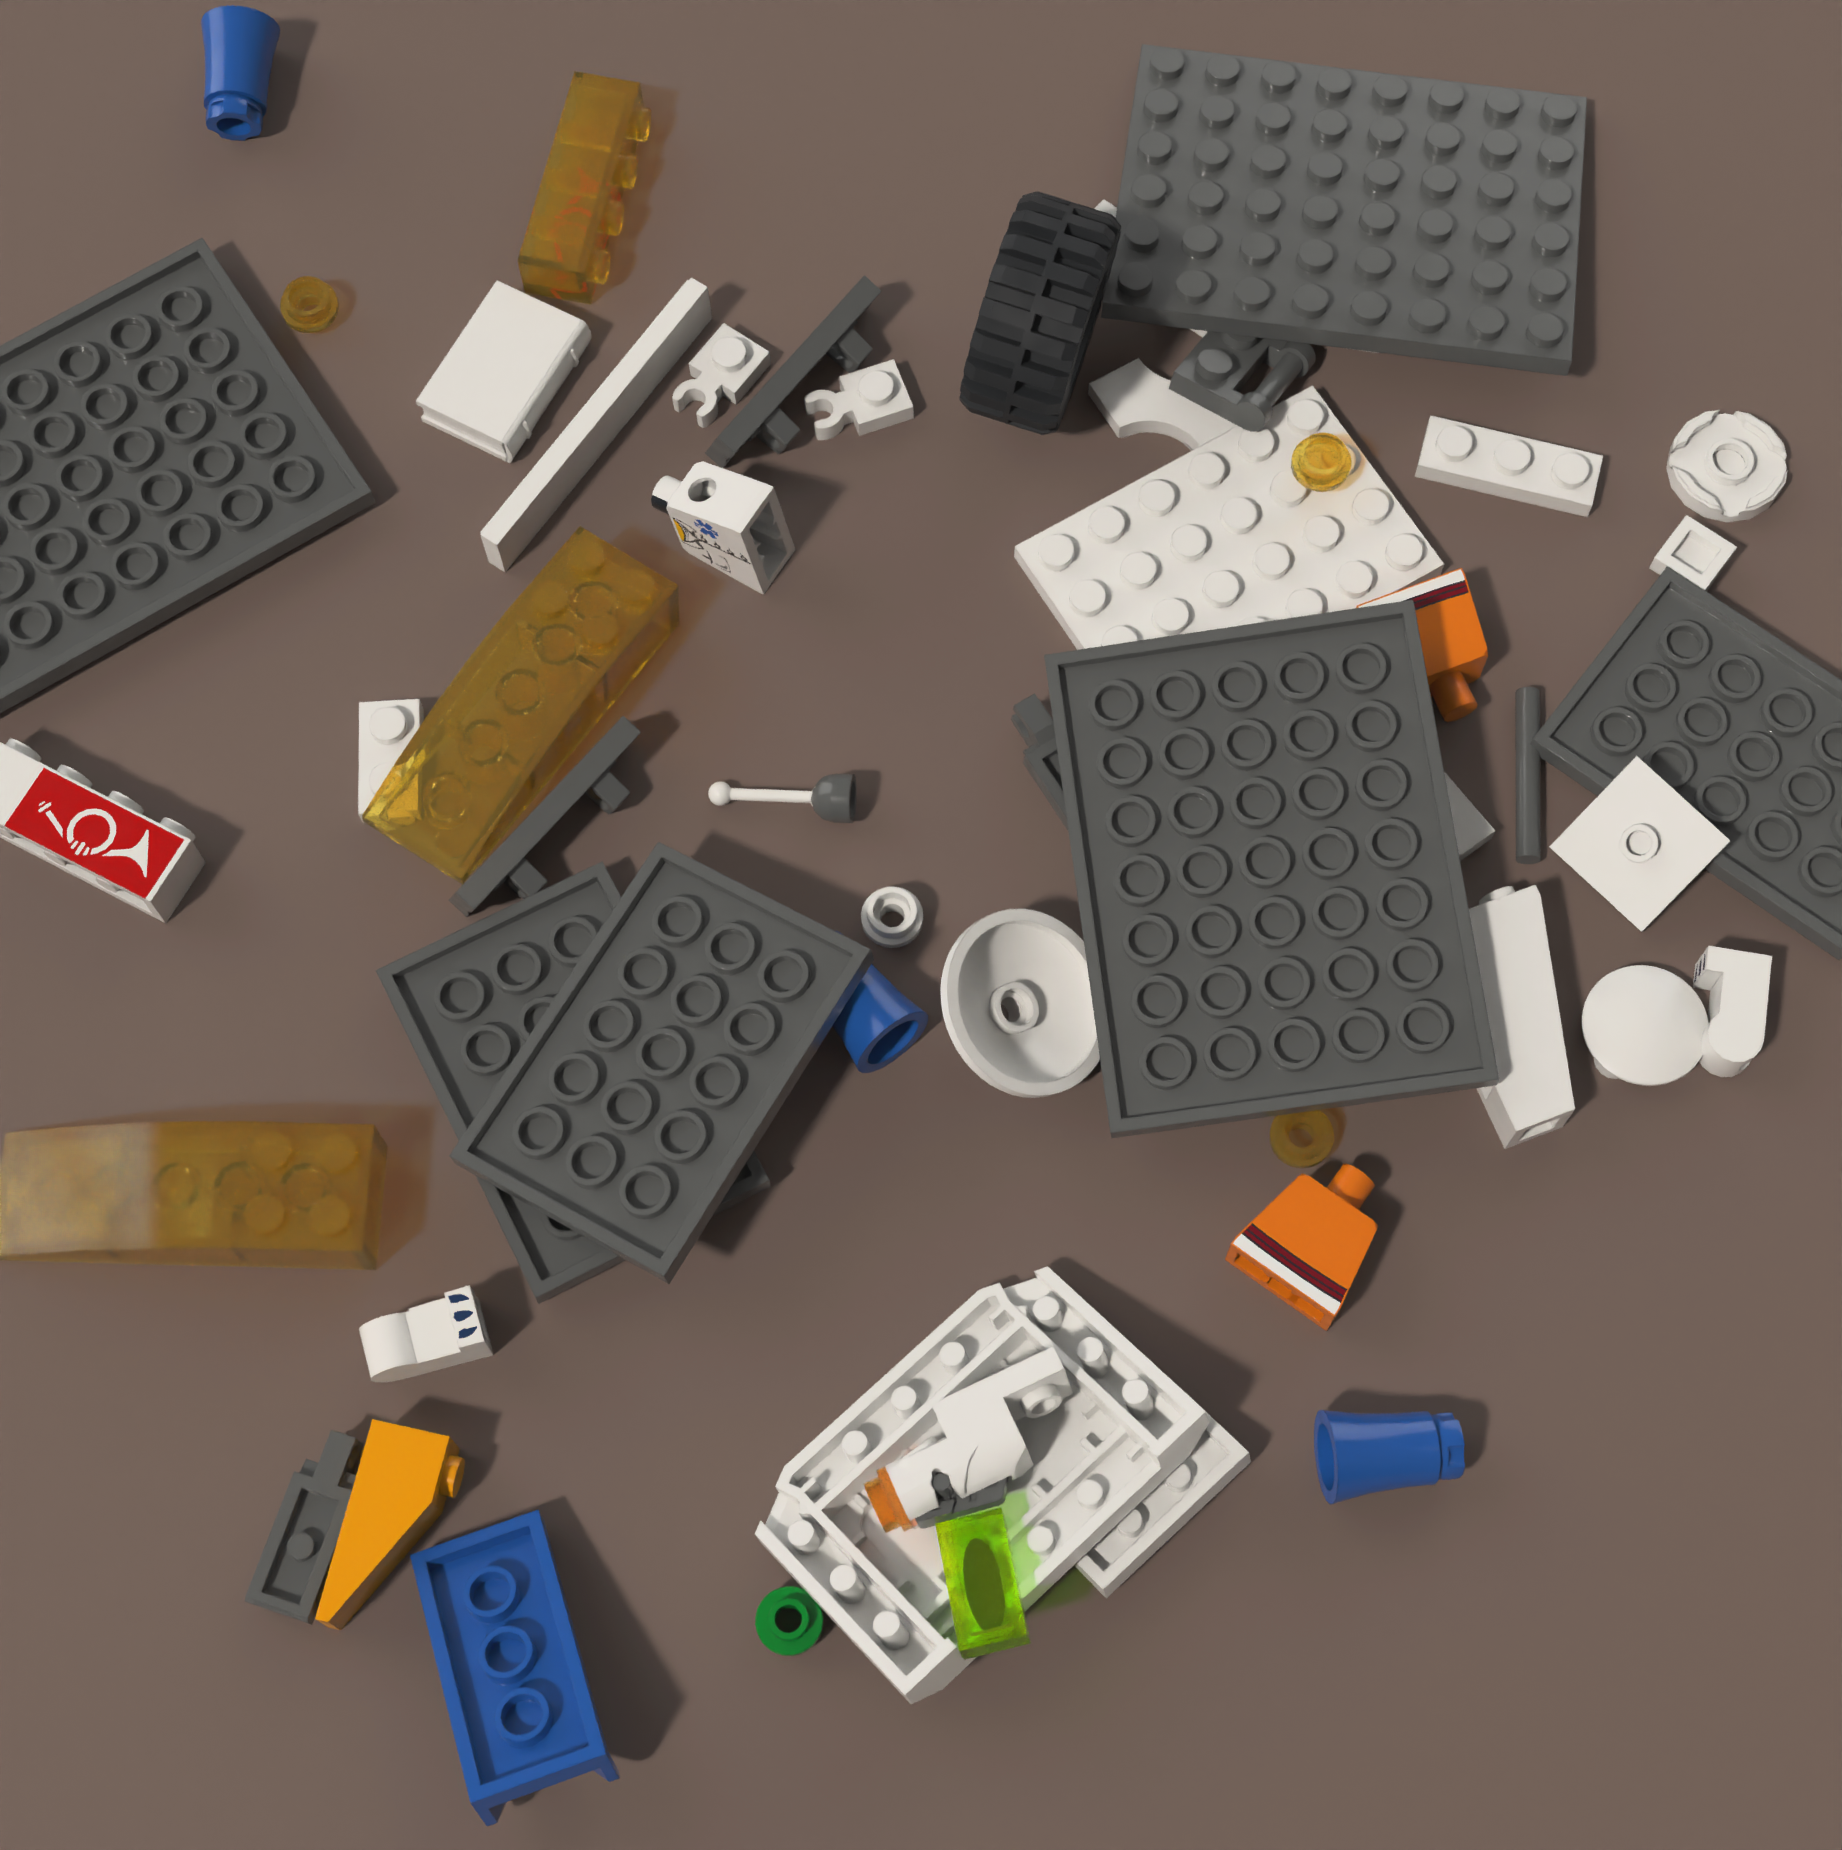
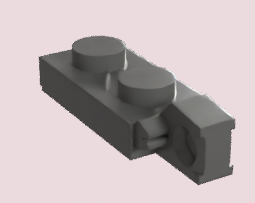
(306, 1532)

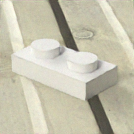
(383, 736)

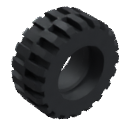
(1039, 312)

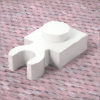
(722, 368)
(868, 397)

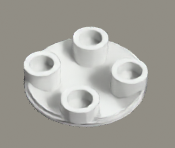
(1644, 1025)

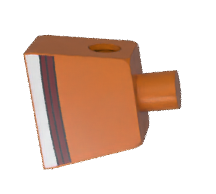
(1449, 639)
(1309, 1243)

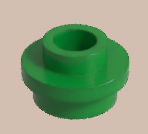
(794, 1642)

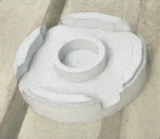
(1727, 465)

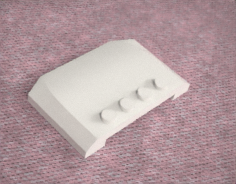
(1089, 1471)

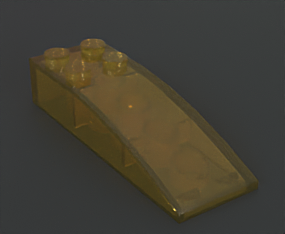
(524, 703)
(195, 1194)

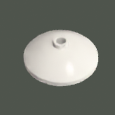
(1043, 981)

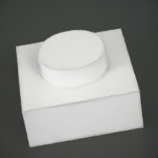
(1694, 553)

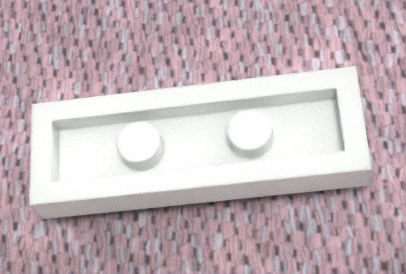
(1509, 466)
(1165, 1510)

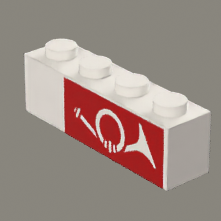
(94, 834)

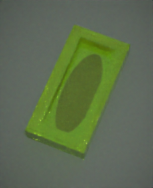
(982, 1583)

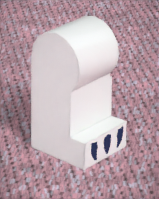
(1736, 1007)
(426, 1337)

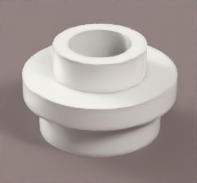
(889, 900)

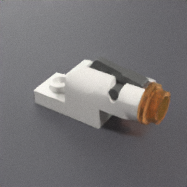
(980, 1448)

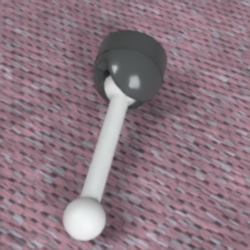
(832, 797)

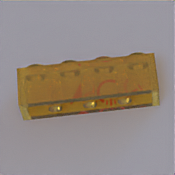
(584, 188)

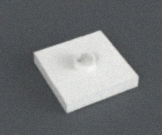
(1639, 843)

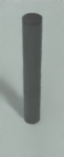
(1527, 776)

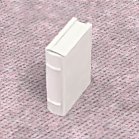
(503, 371)

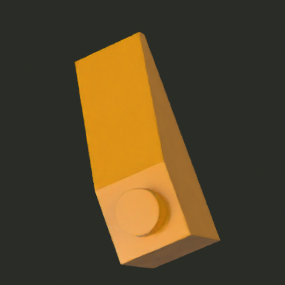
(390, 1507)

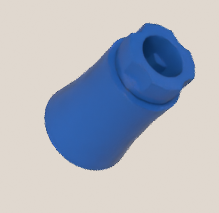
(237, 69)
(878, 1022)
(1385, 1451)

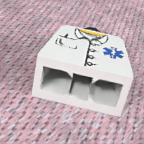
(728, 522)

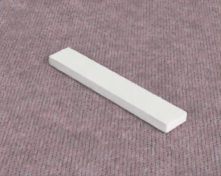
(596, 425)

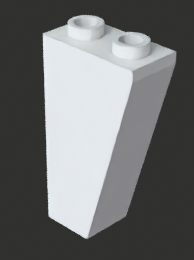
(1522, 1015)

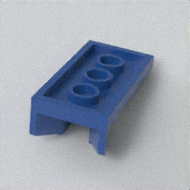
(509, 1663)

